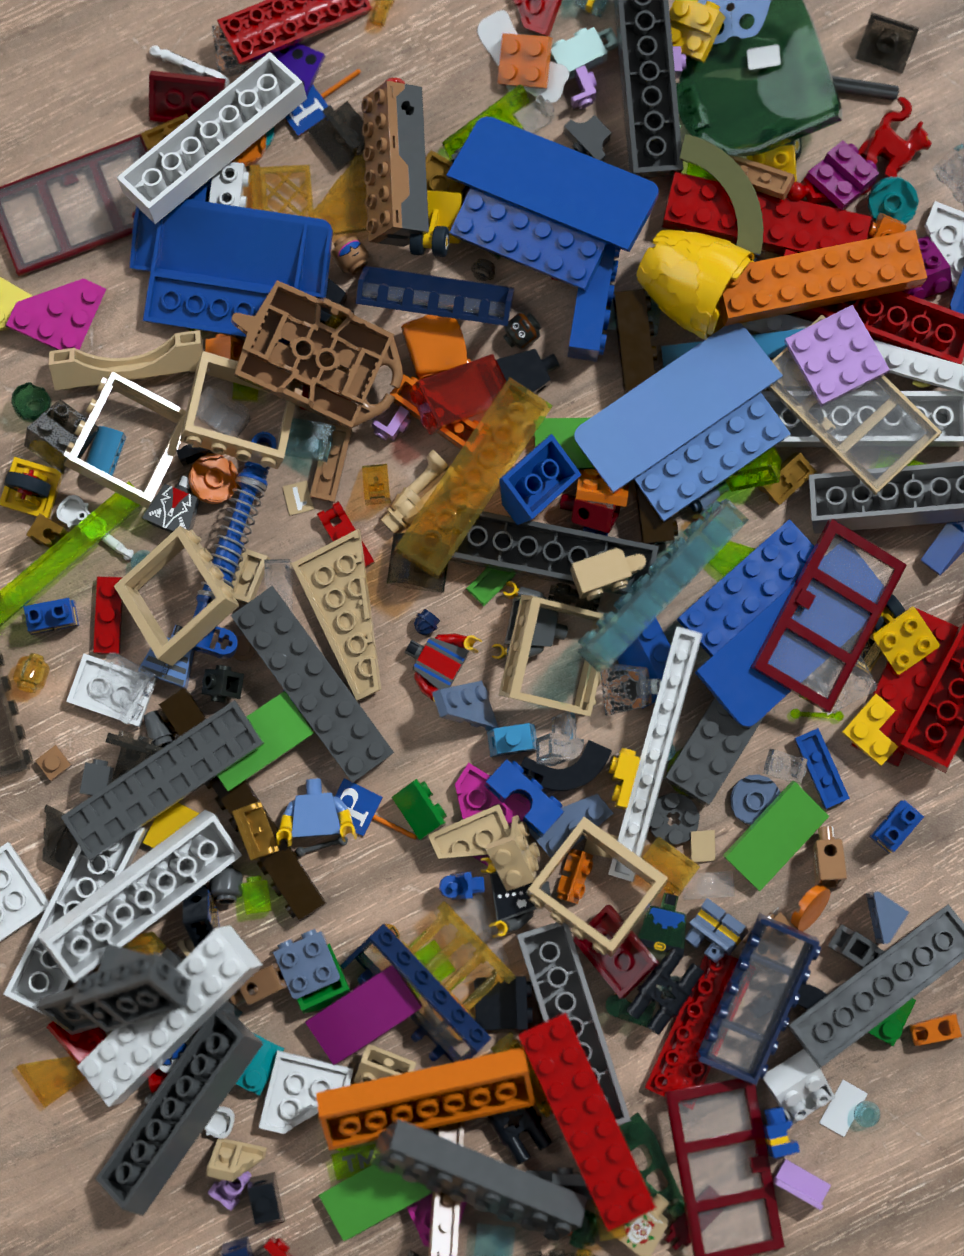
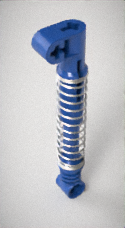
(229, 548)

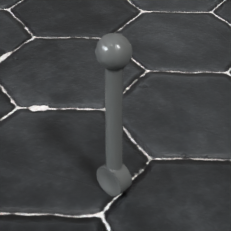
(300, 851)

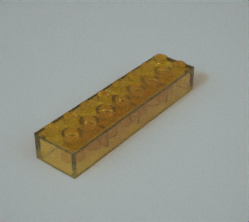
(473, 478)

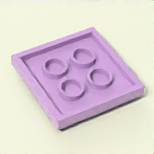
(836, 355)

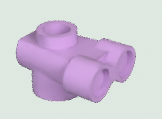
(229, 1191)

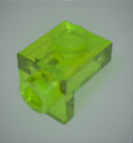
(256, 895)

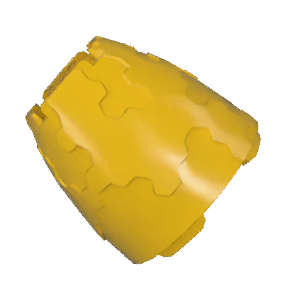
(689, 275)

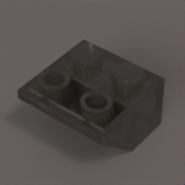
(54, 431)

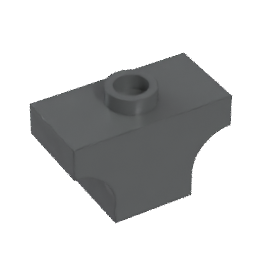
(588, 137)
(854, 946)

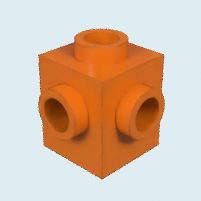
(885, 225)

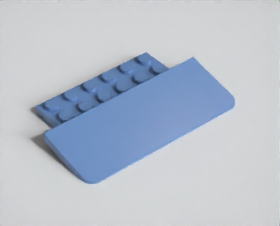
(688, 423)

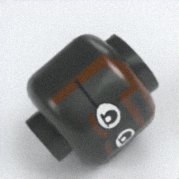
(522, 330)

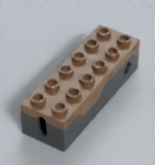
(395, 163)

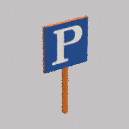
(310, 111)
(363, 807)

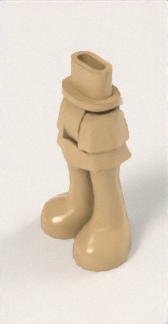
(408, 503)

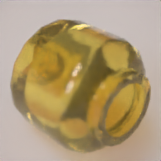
(31, 673)

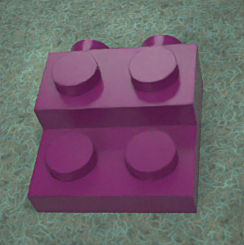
(843, 174)

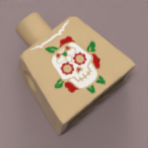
(647, 1229)

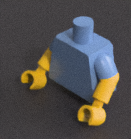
(315, 815)

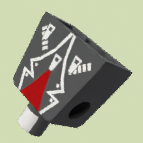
(173, 507)

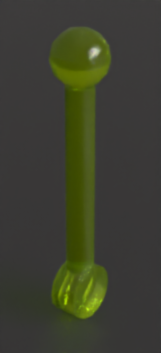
(796, 713)

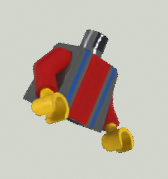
(439, 660)

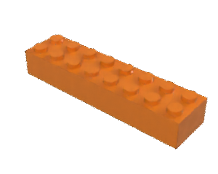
(824, 278)
(426, 1097)

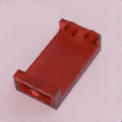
(457, 393)

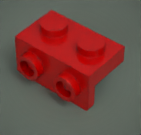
(79, 1044)

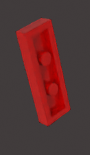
(107, 616)

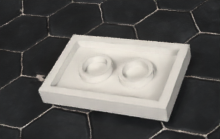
(83, 681)

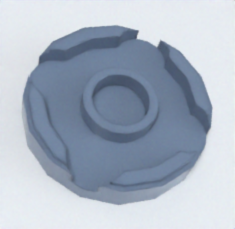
(752, 797)

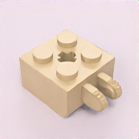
(605, 572)

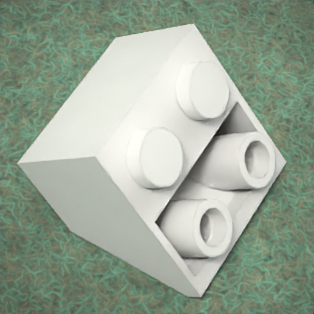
(798, 1086)

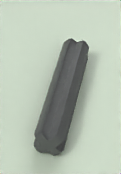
(866, 88)

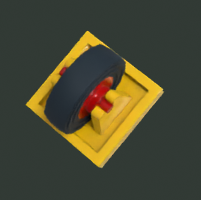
(30, 488)

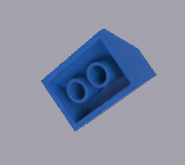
(537, 480)
(648, 651)

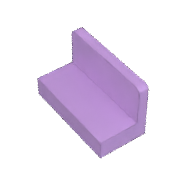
(801, 1183)

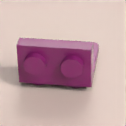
(936, 268)

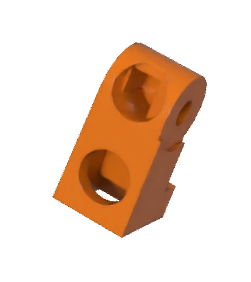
(935, 1029)

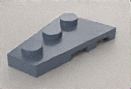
(467, 704)
(591, 808)

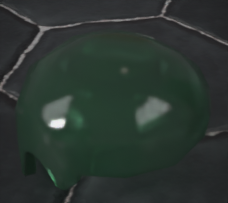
(30, 401)

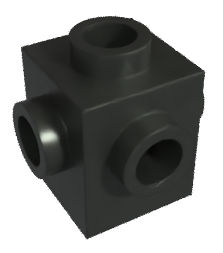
(222, 684)

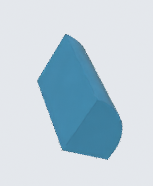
(106, 449)

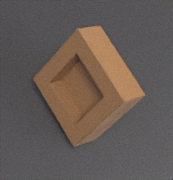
(53, 763)

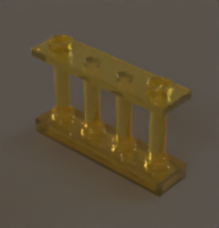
(481, 955)

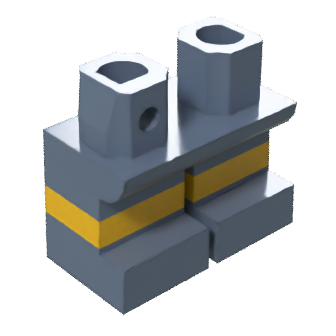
(718, 928)

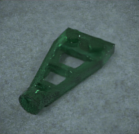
(637, 1133)

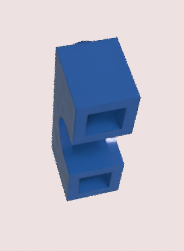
(510, 780)

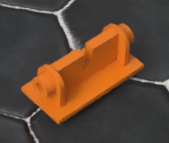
(573, 887)

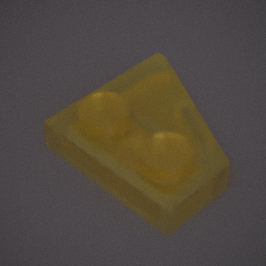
(51, 1077)

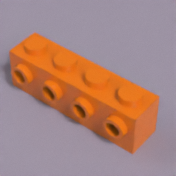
(456, 433)

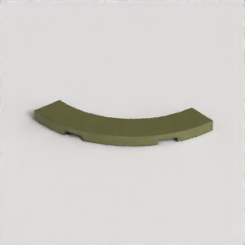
(735, 183)

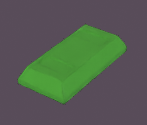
(489, 584)

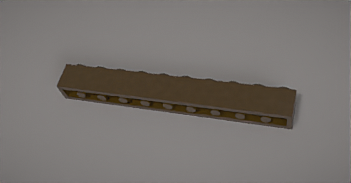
(636, 367)
(283, 866)

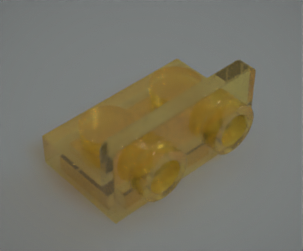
(672, 864)

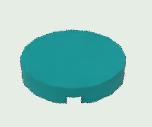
(893, 198)

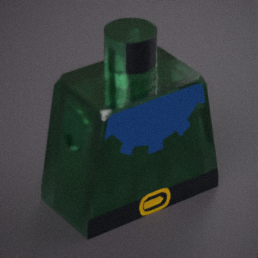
(664, 926)

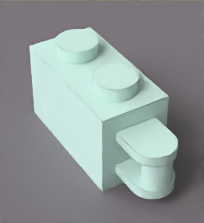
(583, 49)

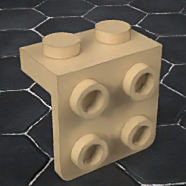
(515, 856)

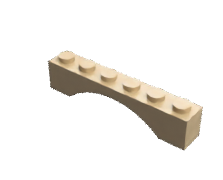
(76, 368)

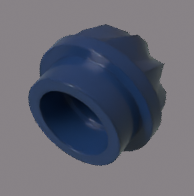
(426, 622)

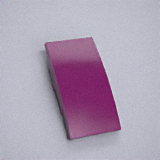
(363, 1014)

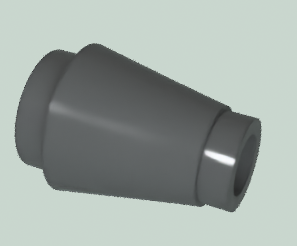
(157, 729)

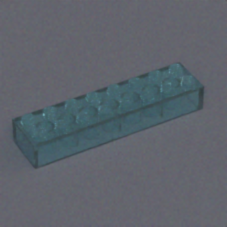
(658, 588)

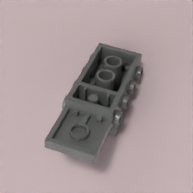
(121, 993)

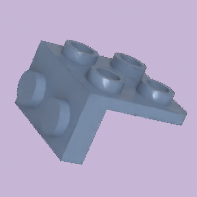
(306, 964)

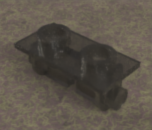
(565, 594)

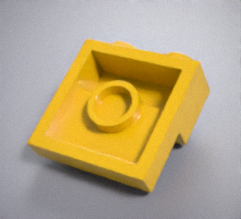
(695, 27)
(624, 771)

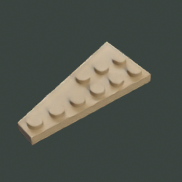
(340, 598)

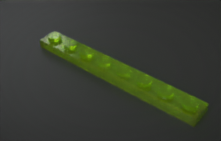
(64, 554)

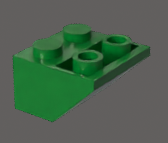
(419, 810)

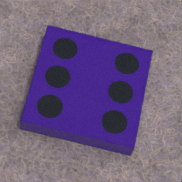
(302, 62)

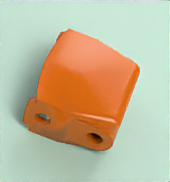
(434, 344)

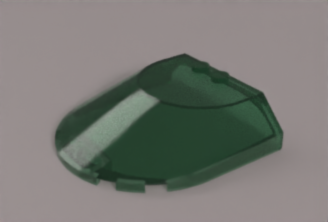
(761, 107)

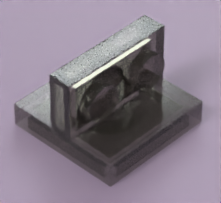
(339, 135)

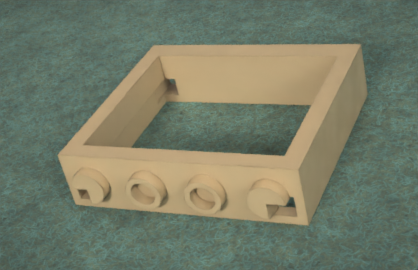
(151, 402)
(224, 444)
(201, 624)
(520, 649)
(621, 854)

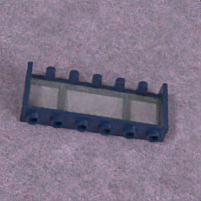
(435, 295)
(758, 999)
(441, 1016)

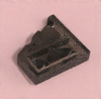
(58, 840)

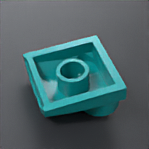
(260, 1068)

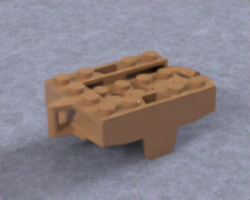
(354, 345)

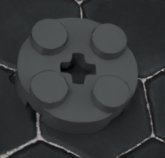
(688, 818)

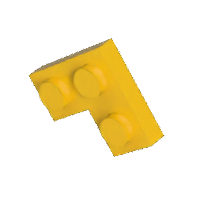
(865, 730)

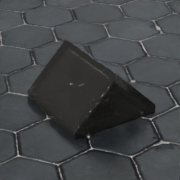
(887, 42)

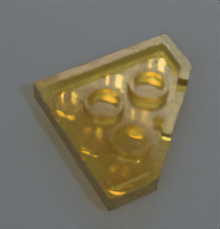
(345, 202)

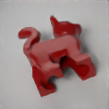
(891, 145)

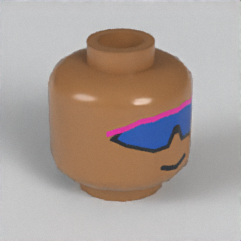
(350, 254)

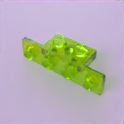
(501, 110)

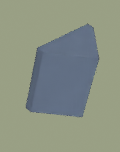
(885, 916)

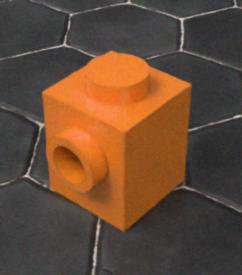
(225, 346)

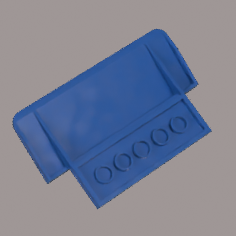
(546, 202)
(225, 261)
(738, 619)

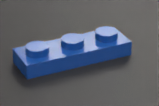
(821, 768)

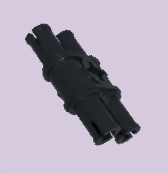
(650, 992)
(510, 1134)

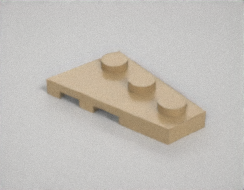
(470, 834)

